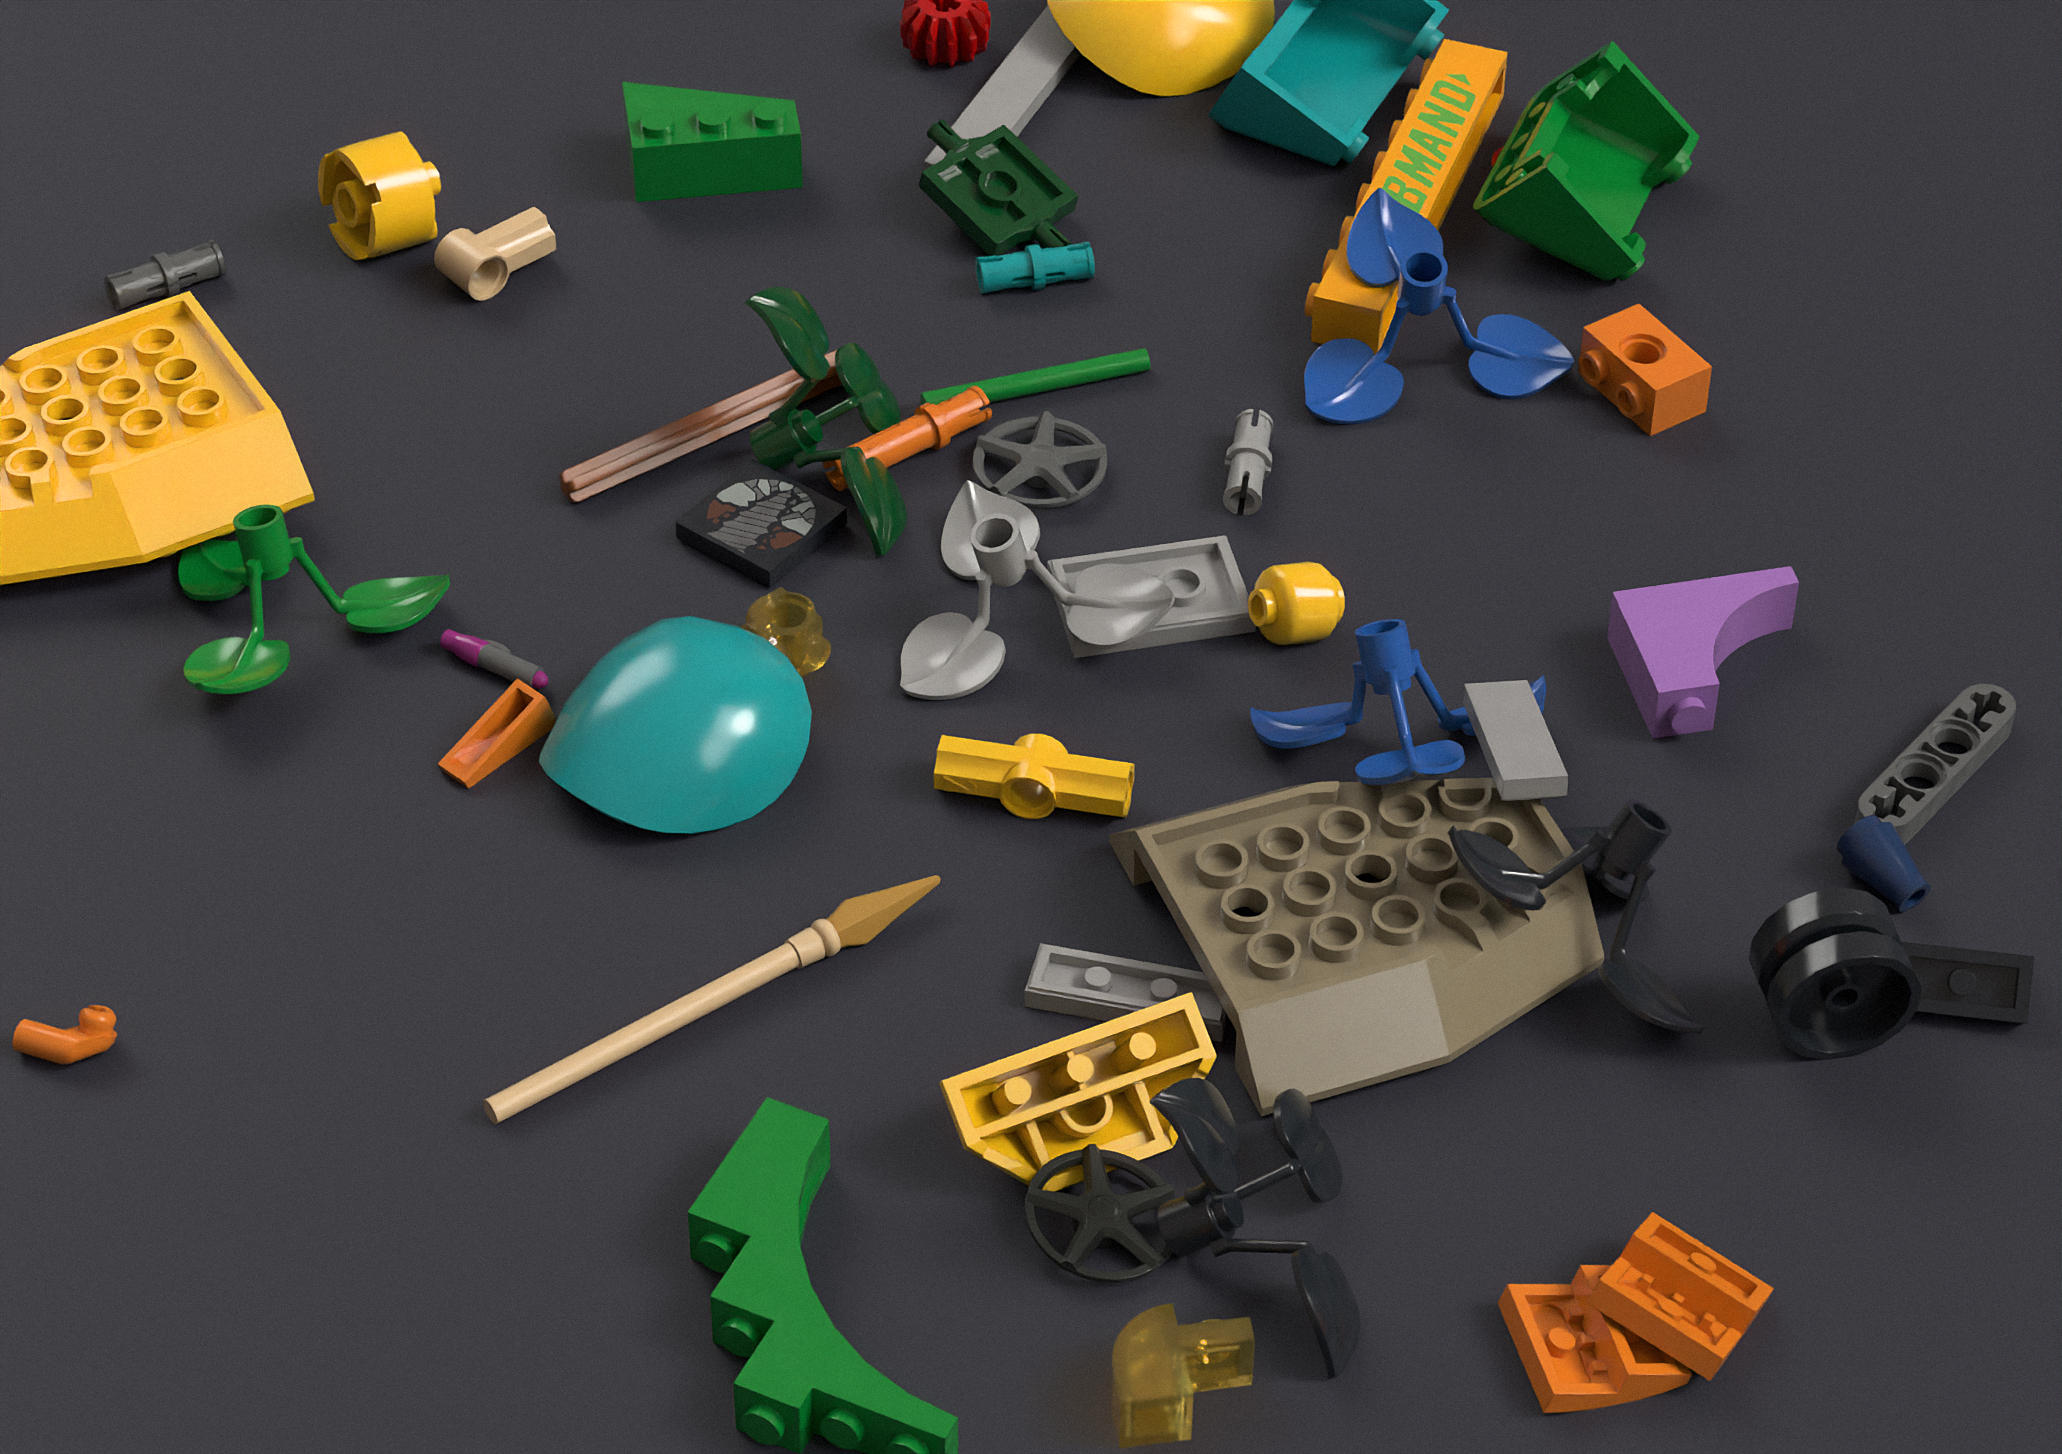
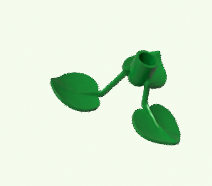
(263, 553)

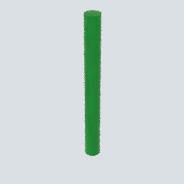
(1050, 377)

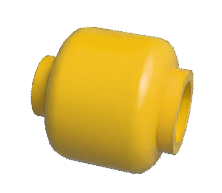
(1296, 603)

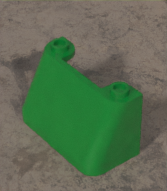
(1587, 164)

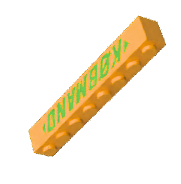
(1419, 170)

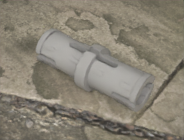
(1248, 462)

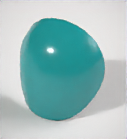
(682, 728)

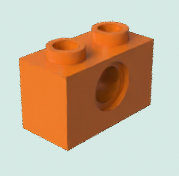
(1644, 369)

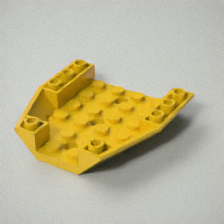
(145, 454)

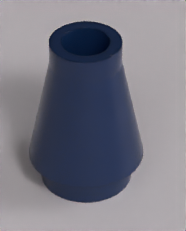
(1881, 860)

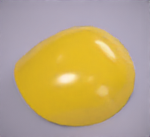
(1166, 43)

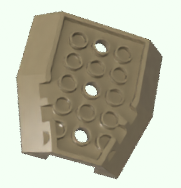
(1353, 975)

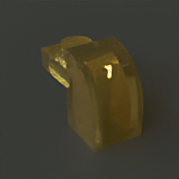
(1164, 1363)

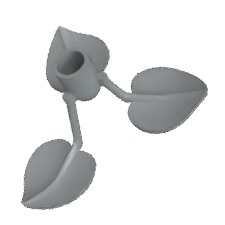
(995, 543)

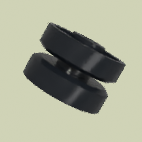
(1834, 973)

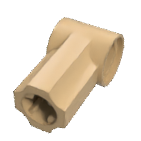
(484, 260)

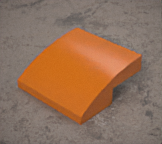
(1680, 1296)
(1580, 1354)

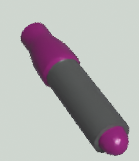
(494, 658)

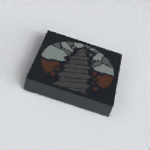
(761, 523)

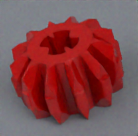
(945, 29)

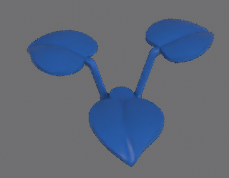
(1392, 244)
(1387, 666)

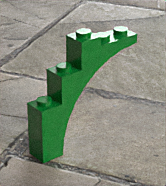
(764, 1308)

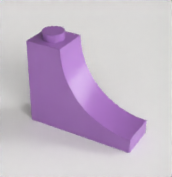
(1682, 631)

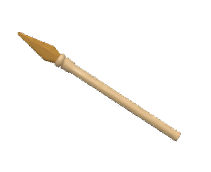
(851, 924)

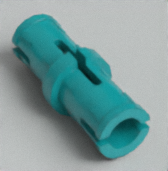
(1035, 267)

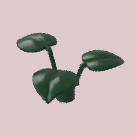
(795, 434)

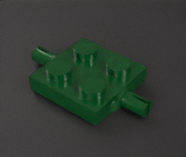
(997, 189)

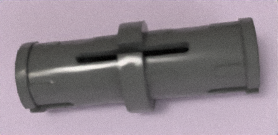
(165, 275)

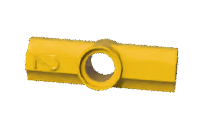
(1034, 776)

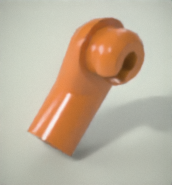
(68, 1045)

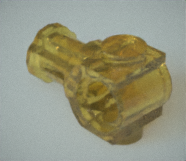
(792, 627)

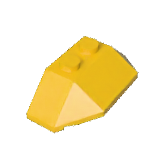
(1081, 1092)

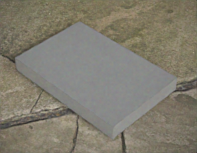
(1202, 577)

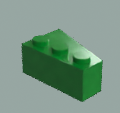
(709, 142)

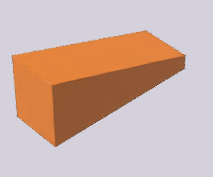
(500, 734)

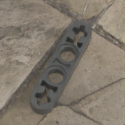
(1945, 770)

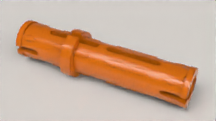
(927, 428)

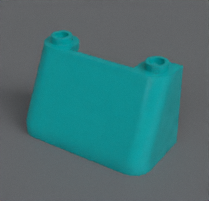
(1327, 73)

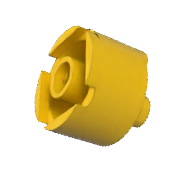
(379, 196)

